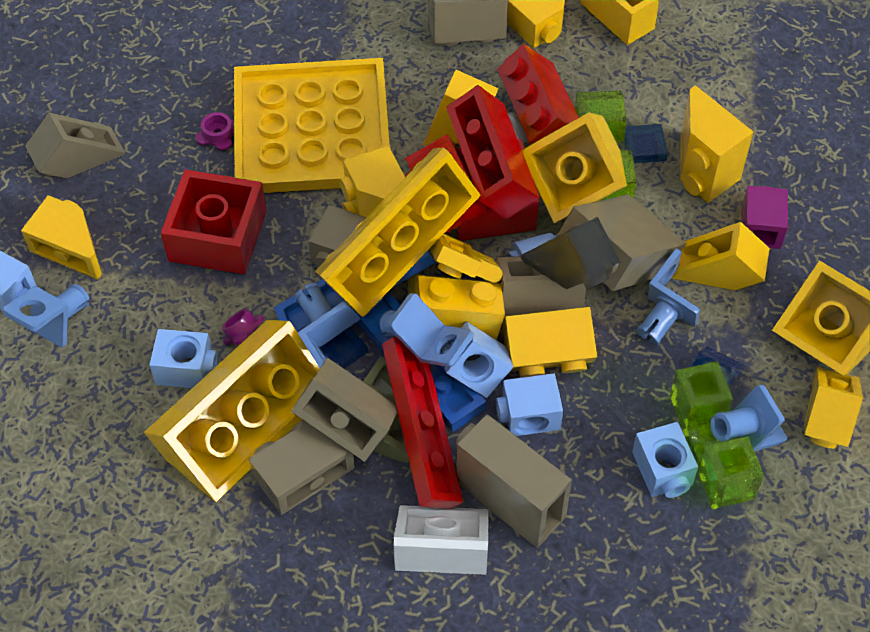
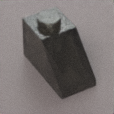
(575, 256)

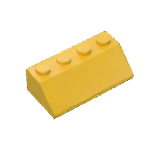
(399, 231)
(236, 409)

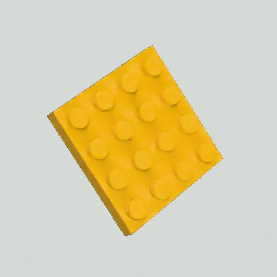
(306, 119)

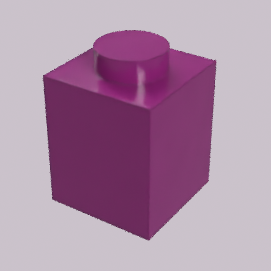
(766, 214)

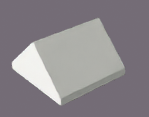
(441, 540)

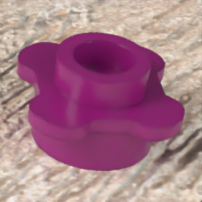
(216, 122)
(241, 326)

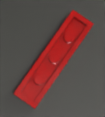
(422, 428)

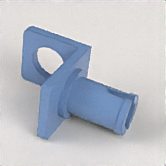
(668, 304)
(48, 312)
(325, 320)
(424, 332)
(753, 418)

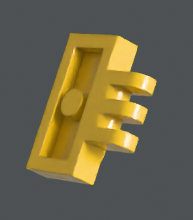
(459, 258)

